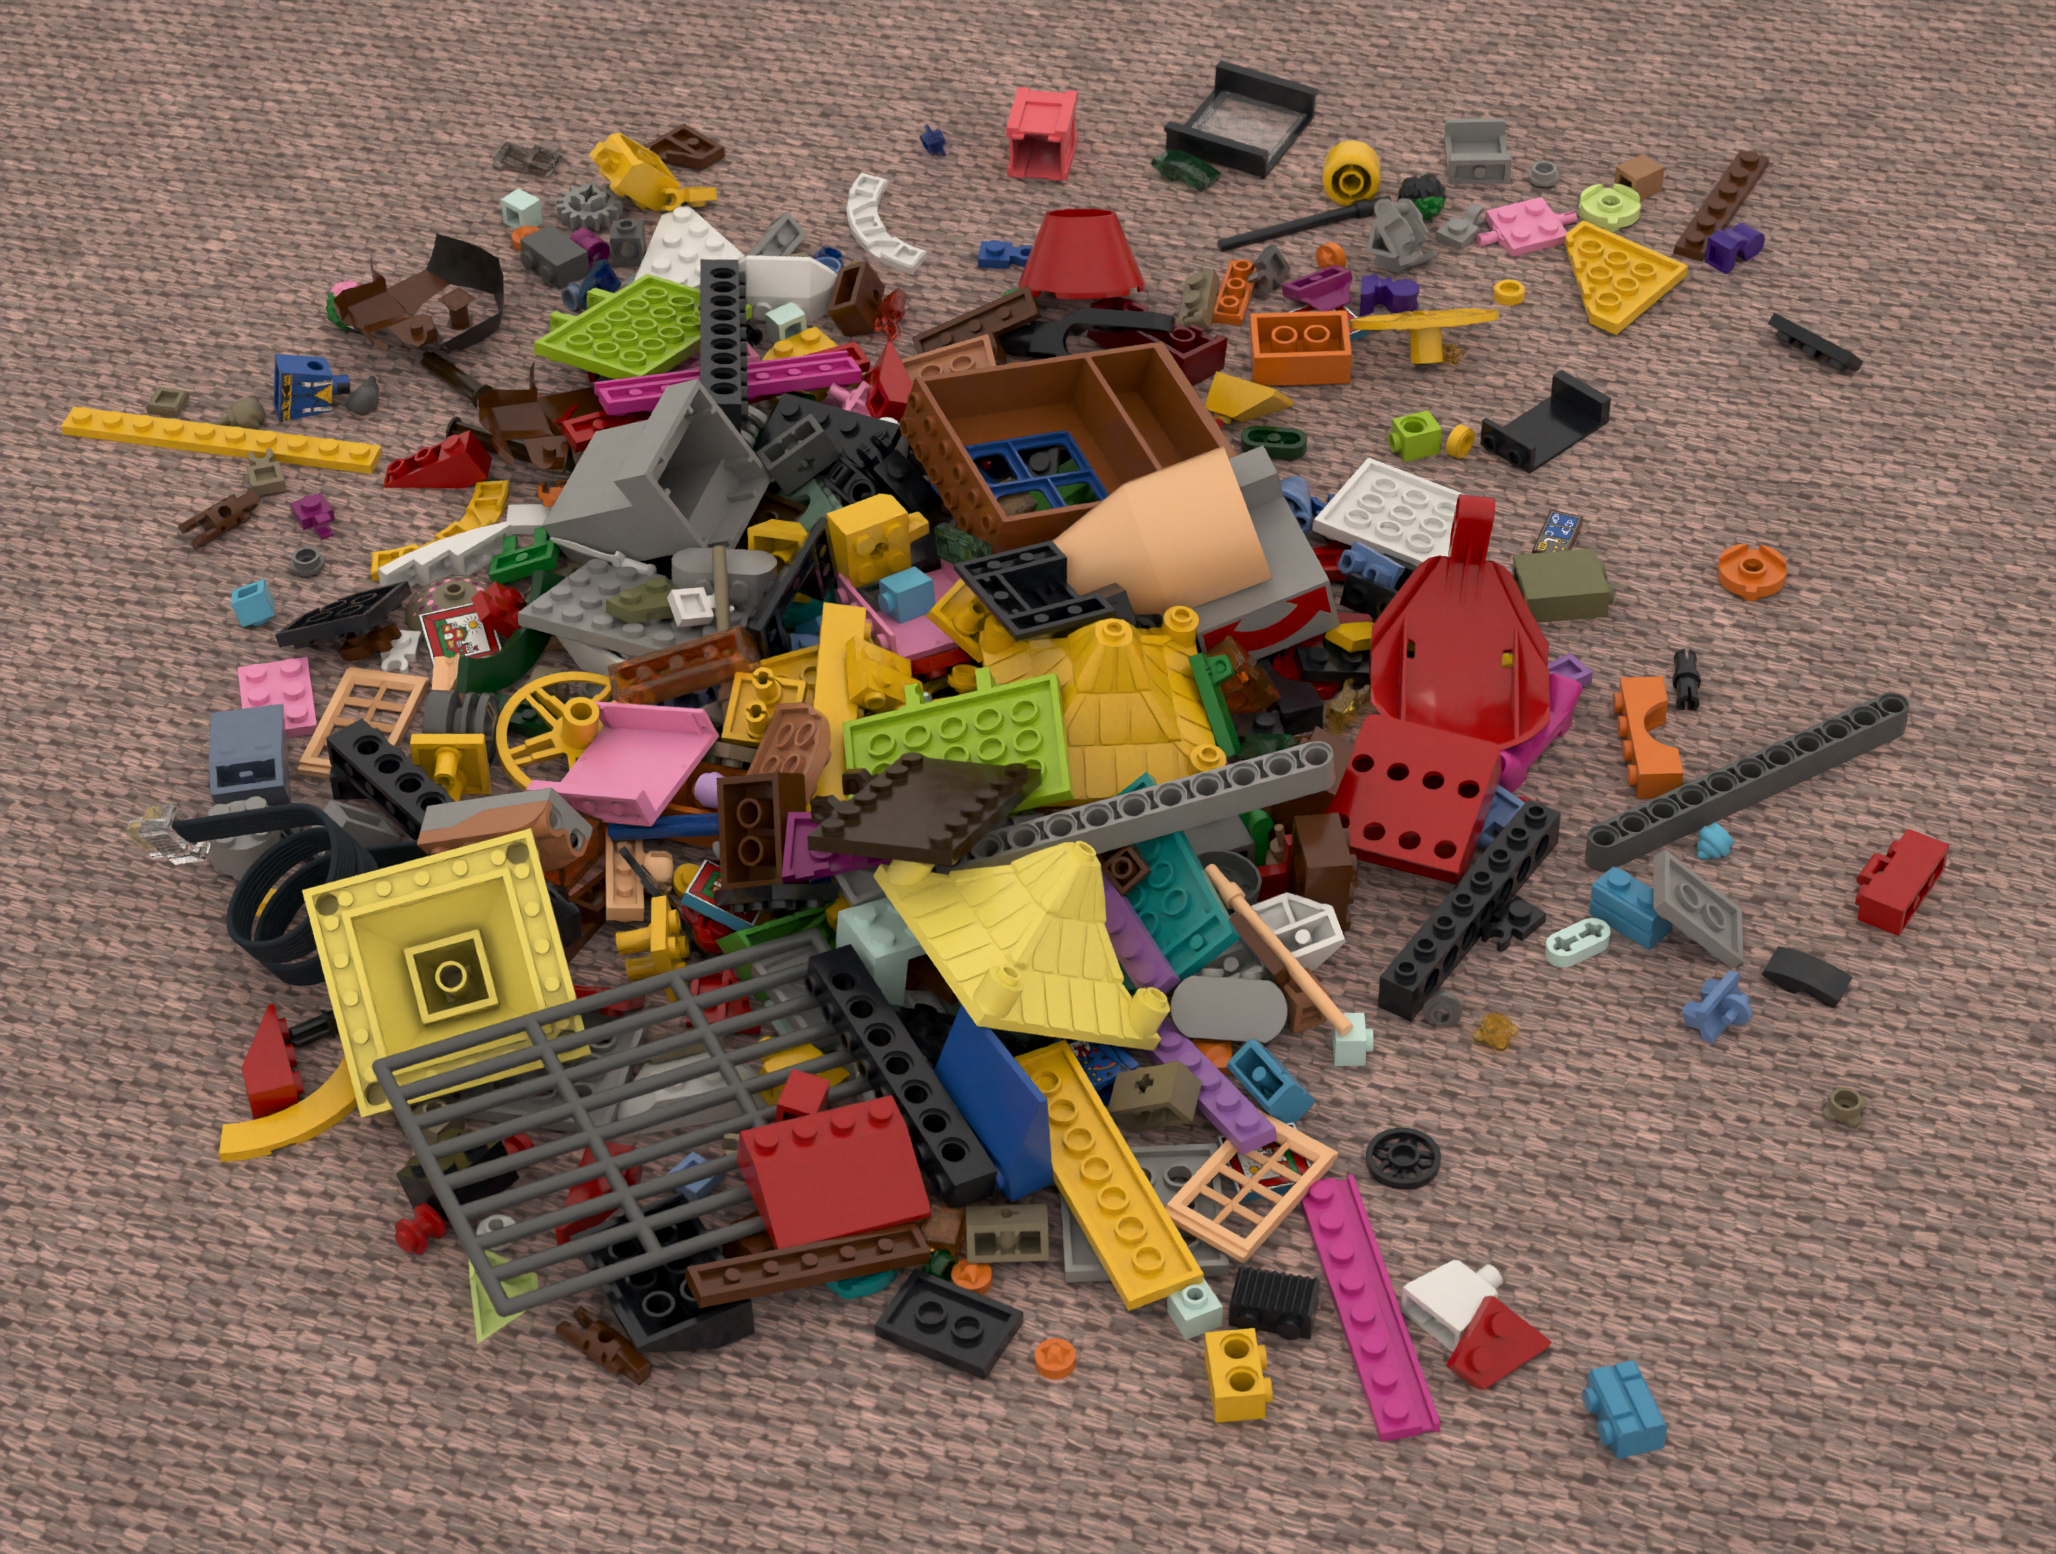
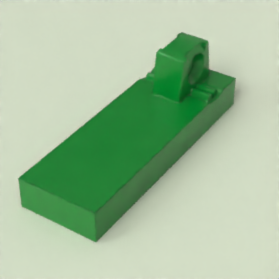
(1209, 674)

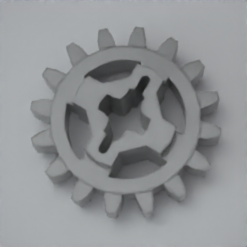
(589, 206)

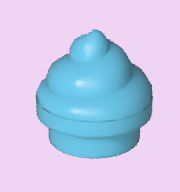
(1713, 842)

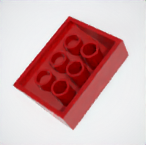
(833, 1173)

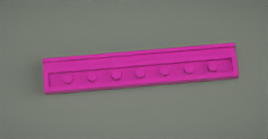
(763, 378)
(1368, 1310)

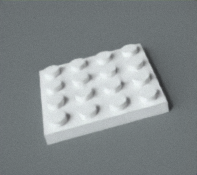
(1391, 513)

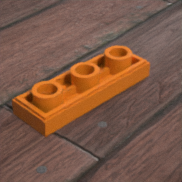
(1234, 293)

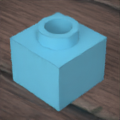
(253, 603)

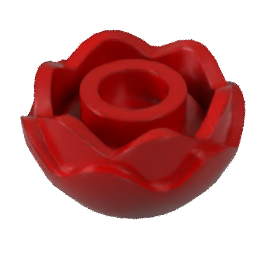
(707, 931)

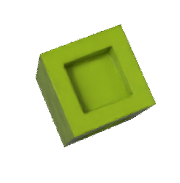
(1415, 436)

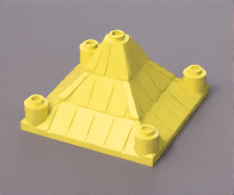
(1027, 945)
(438, 955)

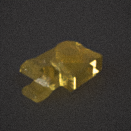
(1344, 708)

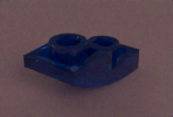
(600, 277)

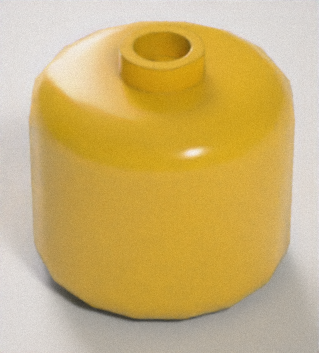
(1351, 172)

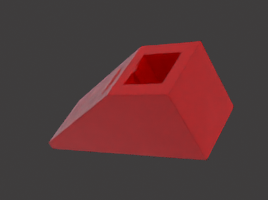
(888, 386)
(450, 464)
(268, 1066)

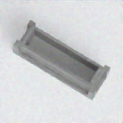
(780, 238)

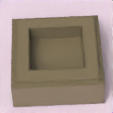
(167, 402)

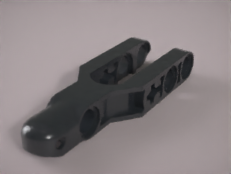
(1049, 338)

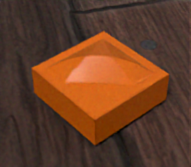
(1217, 1051)

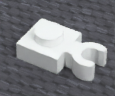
(693, 606)
(403, 651)

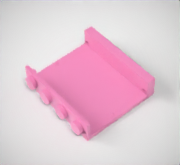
(912, 638)
(635, 762)

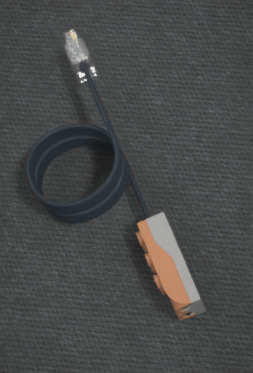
(169, 833)

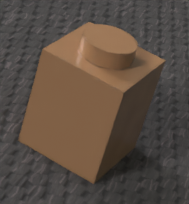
(1641, 175)

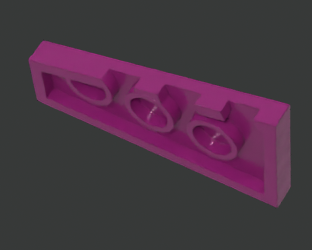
(805, 865)

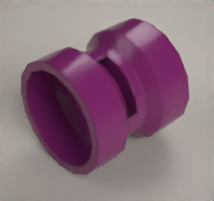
(595, 246)

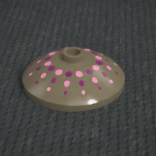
(441, 595)

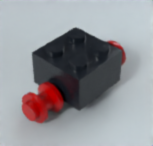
(424, 1201)

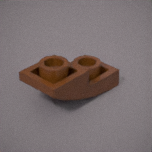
(1124, 867)

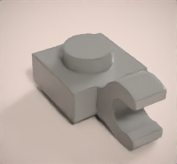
(1462, 232)

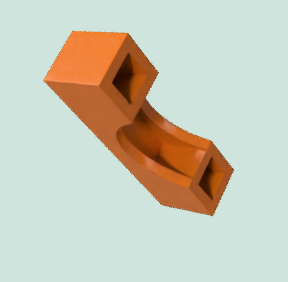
(1642, 707)

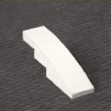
(452, 555)

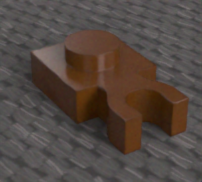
(365, 645)

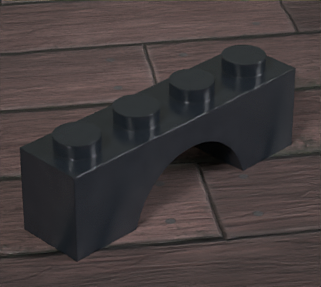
(1300, 704)

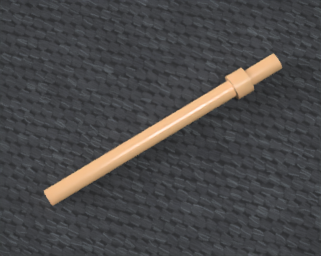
(1233, 897)

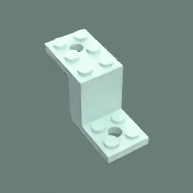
(881, 943)

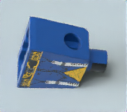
(305, 386)

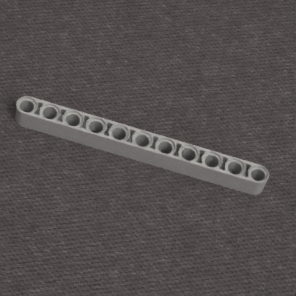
(1163, 807)

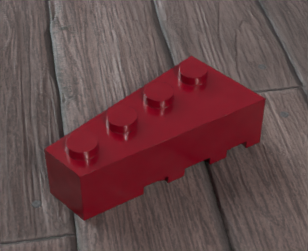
(1193, 351)

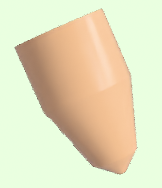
(1169, 538)

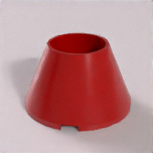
(1081, 257)

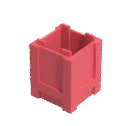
(1042, 134)

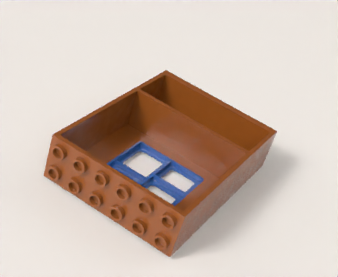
(1110, 409)

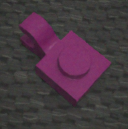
(314, 512)

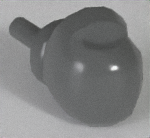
(364, 398)

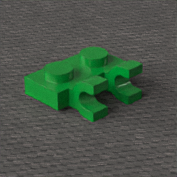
(522, 562)

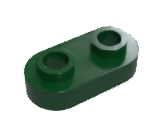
(1277, 441)

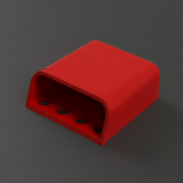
(1417, 797)

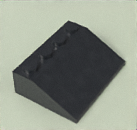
(657, 1303)

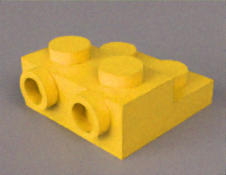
(877, 676)

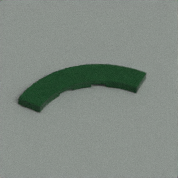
(516, 654)

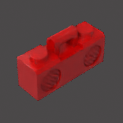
(1905, 881)

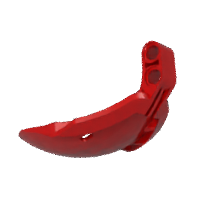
(1461, 623)

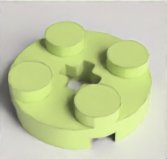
(1610, 206)

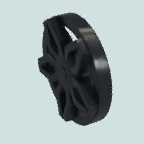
(1403, 1158)

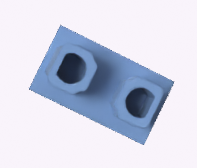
(1370, 564)
(1720, 1007)

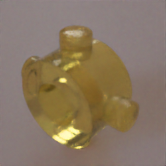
(1451, 353)

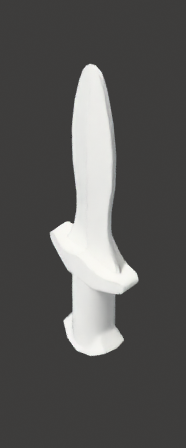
(617, 560)

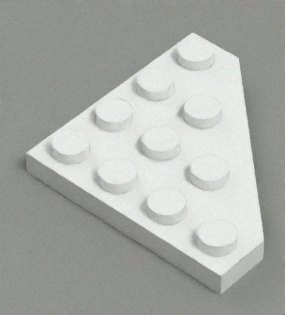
(679, 245)

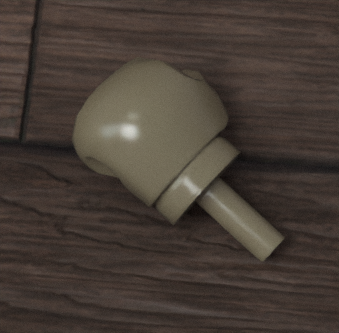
(245, 413)

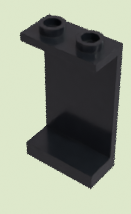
(1550, 426)

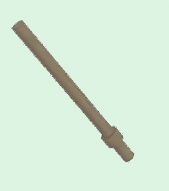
(722, 614)

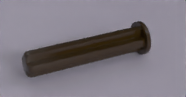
(454, 376)
(516, 447)

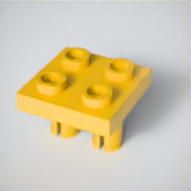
(961, 617)
(754, 702)
(453, 761)
(661, 939)

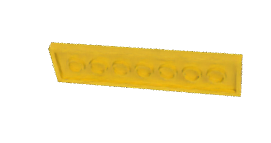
(1108, 1185)

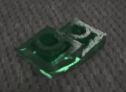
(1178, 164)

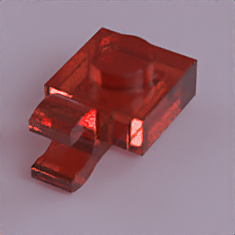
(890, 313)

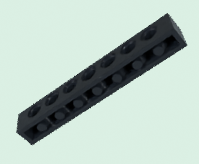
(1468, 909)
(896, 1067)

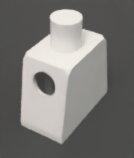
(1448, 1299)

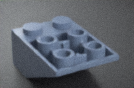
(249, 755)

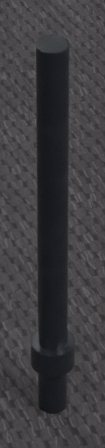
(1359, 208)

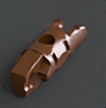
(221, 517)
(605, 1346)

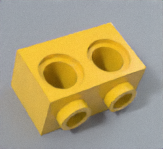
(1236, 1375)

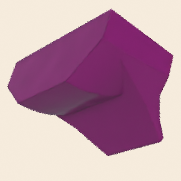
(1321, 289)

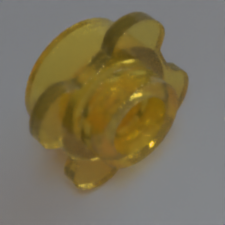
(1496, 1031)

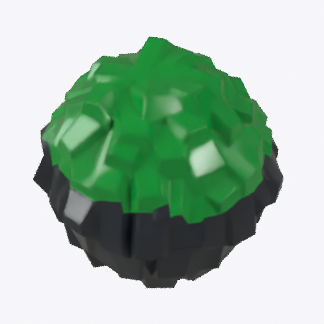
(1425, 193)

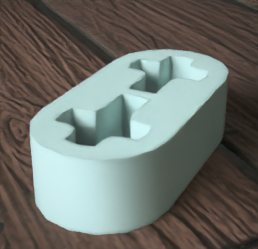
(1575, 940)

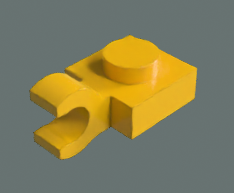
(693, 196)

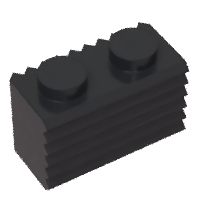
(1274, 1302)

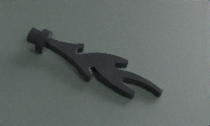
(656, 890)

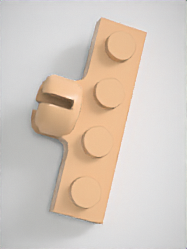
(623, 885)

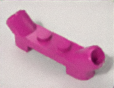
(1518, 759)

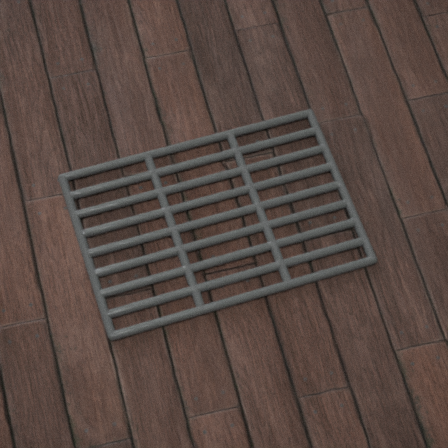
(595, 1137)

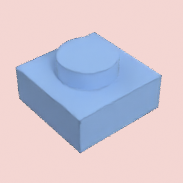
(701, 1188)

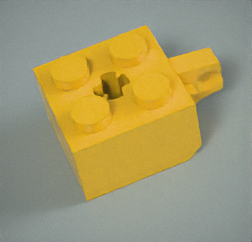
(633, 171)
(874, 538)

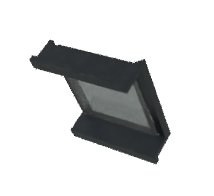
(1245, 120)

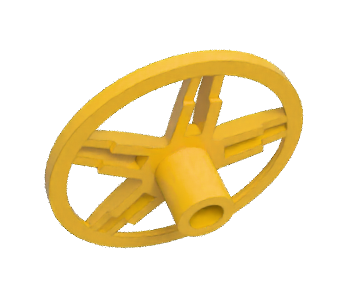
(1425, 328)
(570, 734)

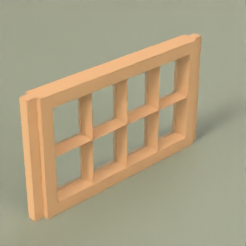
(416, 685)
(1222, 1238)

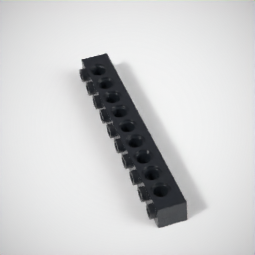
(724, 337)
(406, 791)

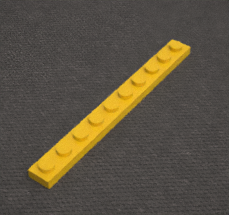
(221, 439)

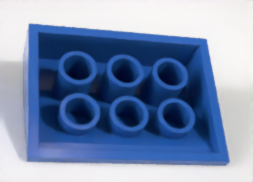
(998, 1105)

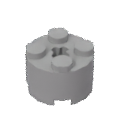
(237, 854)

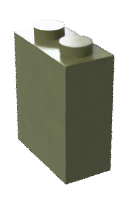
(1563, 584)

